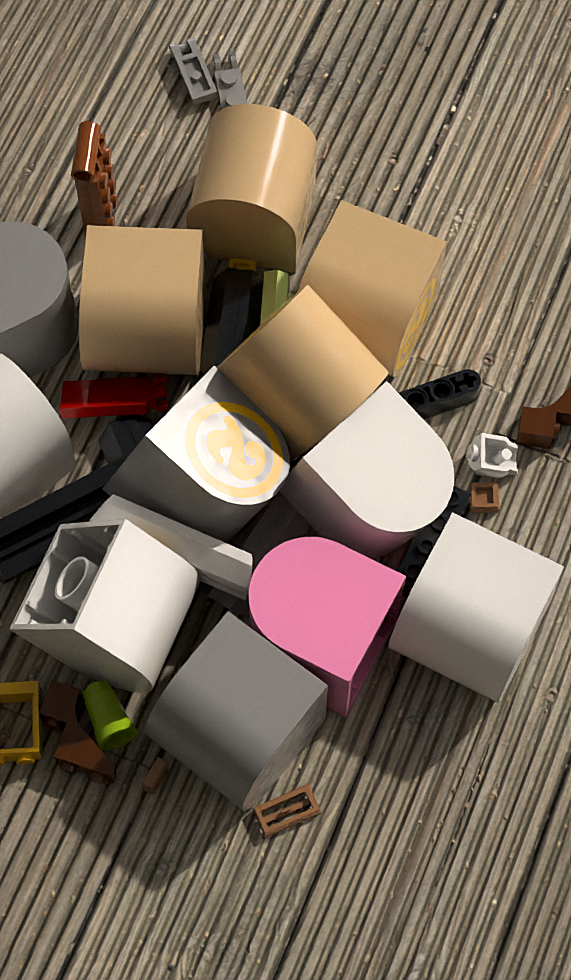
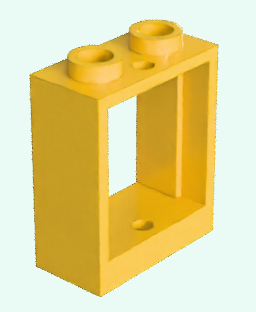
(24, 692)

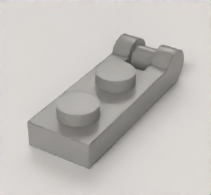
(193, 71)

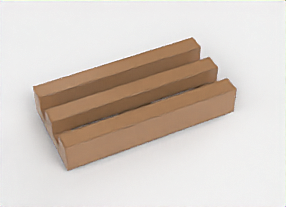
(269, 831)

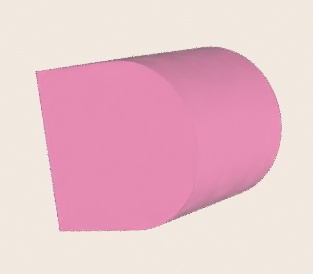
(326, 611)

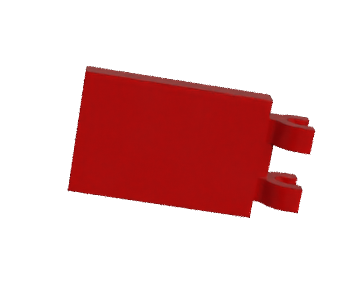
(112, 396)

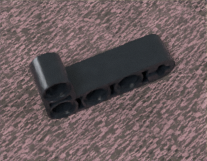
(459, 388)

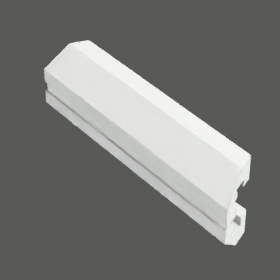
(214, 560)

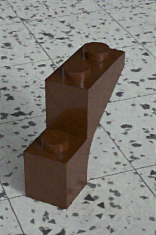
(542, 424)
(75, 749)

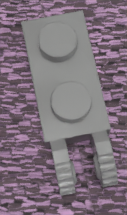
(229, 82)

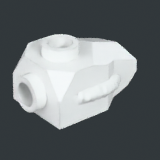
(492, 456)

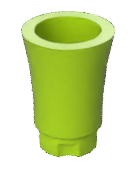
(107, 716)

